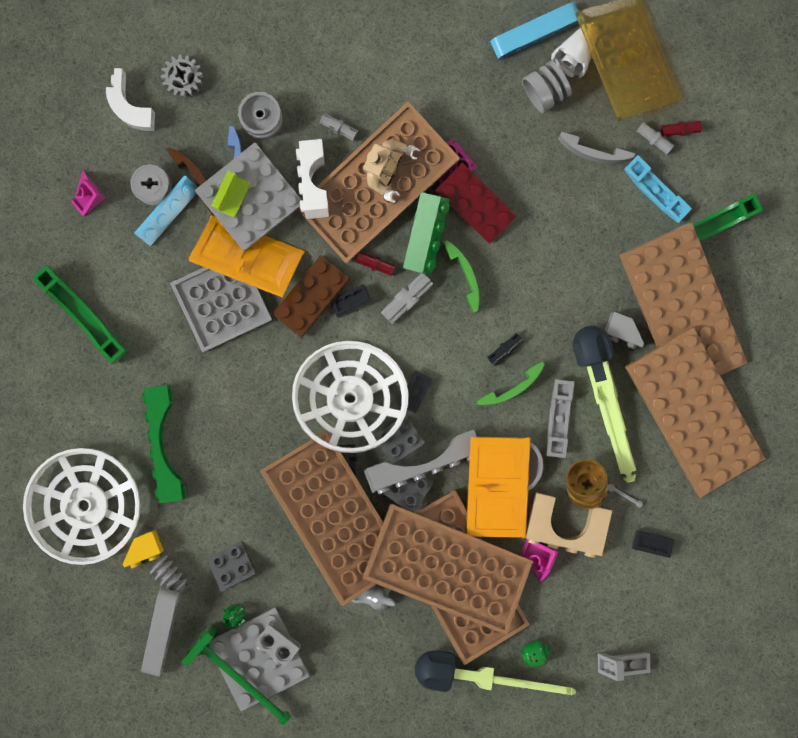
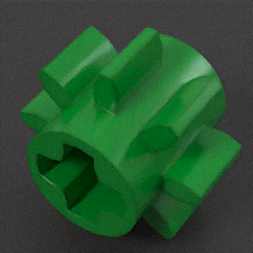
(234, 616)

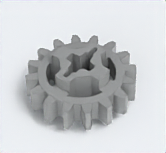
(174, 78)

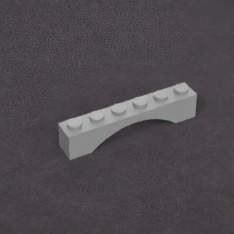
(385, 475)

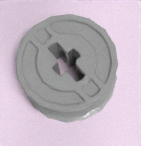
(145, 175)

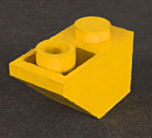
(143, 547)

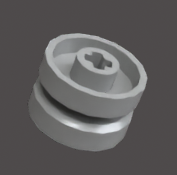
(263, 104)

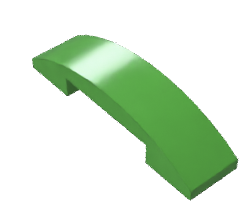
(453, 253)
(532, 373)

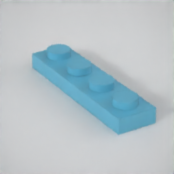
(167, 211)

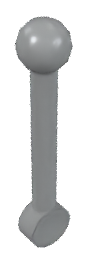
(611, 487)

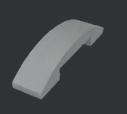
(571, 143)
(559, 418)

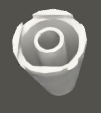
(573, 55)

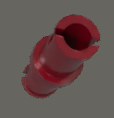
(681, 128)
(375, 263)

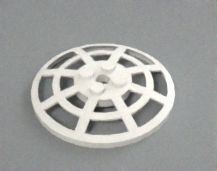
(350, 386)
(71, 508)

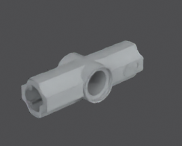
(407, 298)

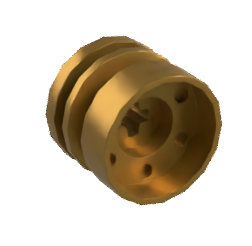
(583, 475)

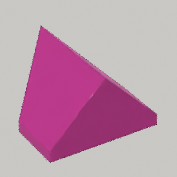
(87, 195)
(542, 557)

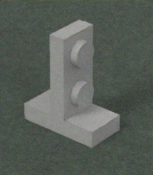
(623, 665)

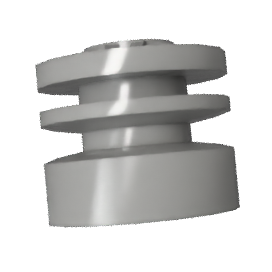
(547, 86)

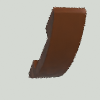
(181, 161)

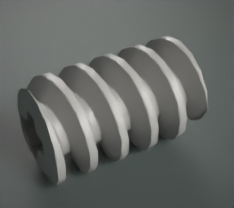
(168, 576)

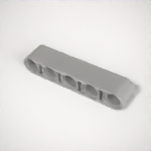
(160, 632)

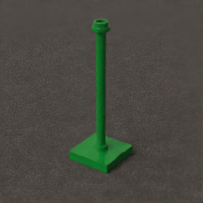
(201, 646)

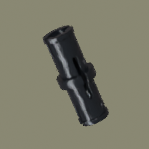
(505, 349)

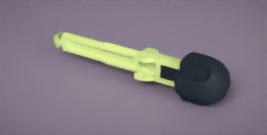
(594, 349)
(437, 672)

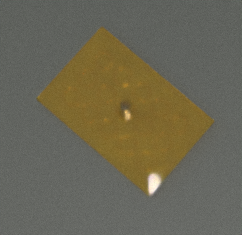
(628, 57)

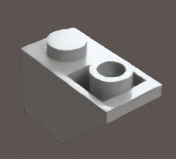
(623, 329)

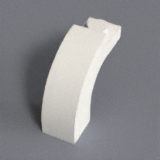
(133, 116)

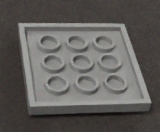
(265, 203)
(219, 307)
(240, 652)

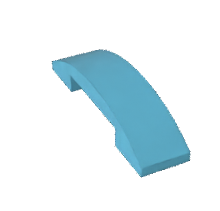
(655, 190)

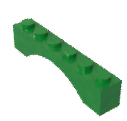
(727, 217)
(81, 313)
(169, 484)

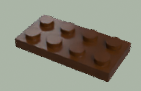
(311, 296)

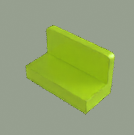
(230, 194)

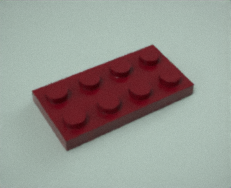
(475, 203)

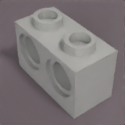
(281, 639)

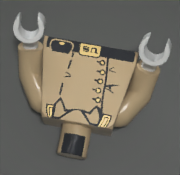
(383, 163)

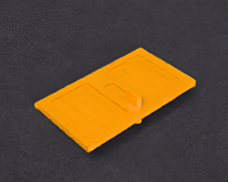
(264, 265)
(498, 486)

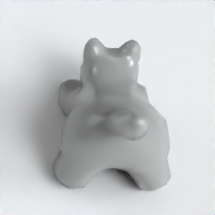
(376, 597)

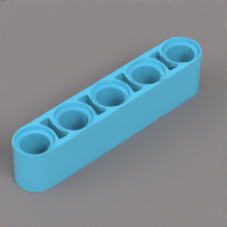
(535, 30)

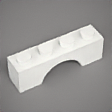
(314, 199)

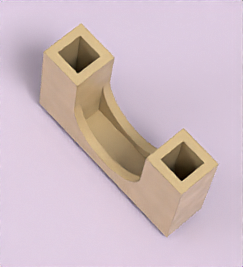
(590, 540)

